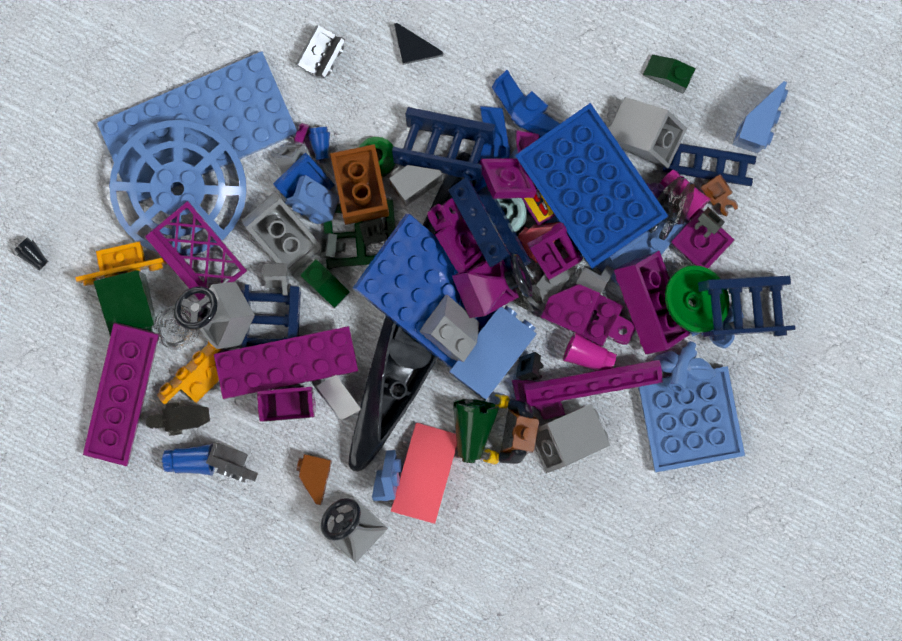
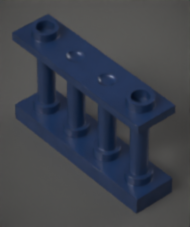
(447, 125)
(488, 224)
(755, 286)
(290, 320)

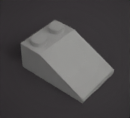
(281, 233)

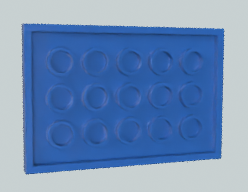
(591, 185)
(411, 280)

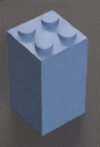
(495, 353)

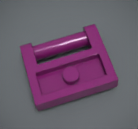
(548, 254)

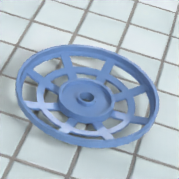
(181, 172)

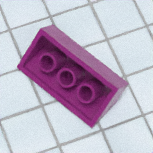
(643, 289)

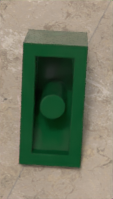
(669, 72)
(325, 283)

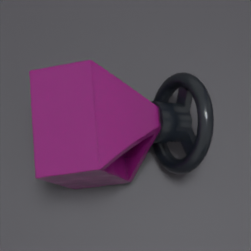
(489, 288)

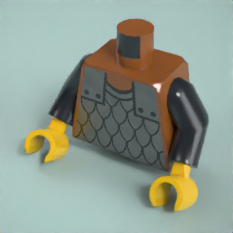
(519, 432)

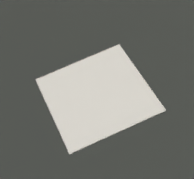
(338, 397)

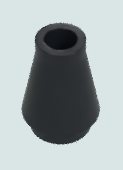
(31, 253)

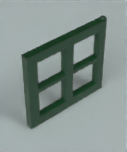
(361, 258)

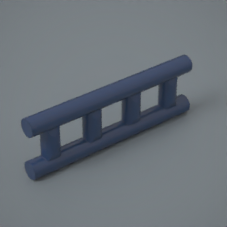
(721, 156)

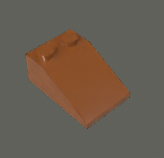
(359, 184)

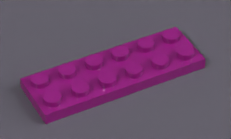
(286, 362)
(121, 394)

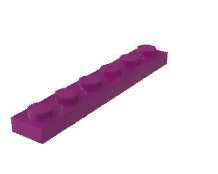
(593, 383)

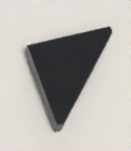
(414, 47)

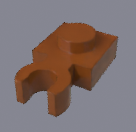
(718, 192)

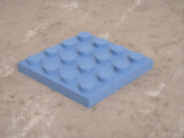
(693, 424)

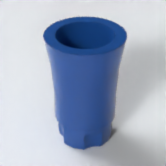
(188, 460)

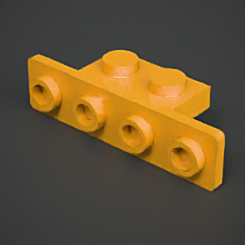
(120, 261)
(194, 378)

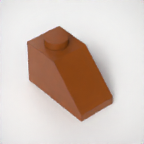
(314, 475)

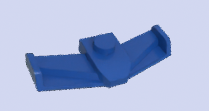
(524, 111)
(500, 148)

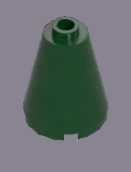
(473, 427)

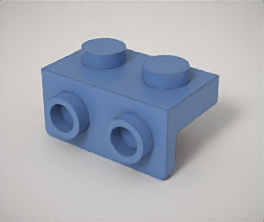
(313, 200)
(388, 478)

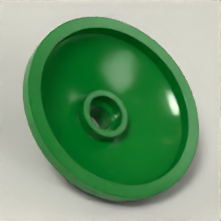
(684, 287)

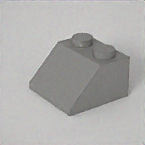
(413, 182)
(451, 329)

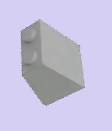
(647, 131)
(570, 438)

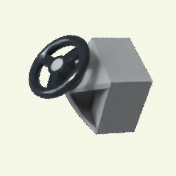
(220, 315)
(353, 528)

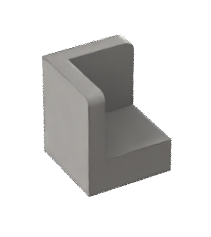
(289, 156)
(276, 276)
(594, 281)

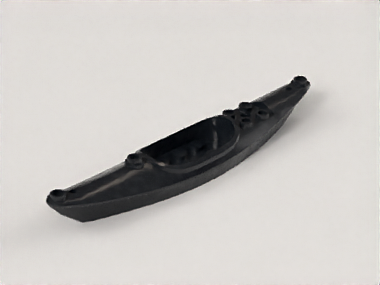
(397, 364)

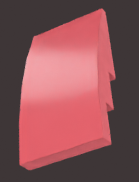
(425, 473)

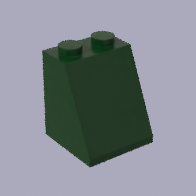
(126, 300)

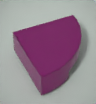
(301, 134)

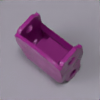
(286, 404)

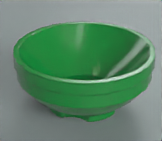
(386, 163)

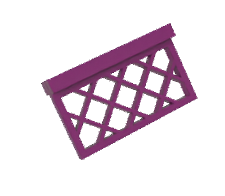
(178, 262)

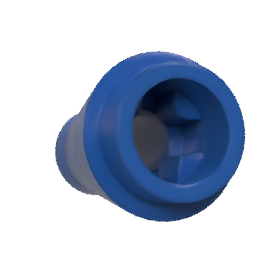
(319, 140)

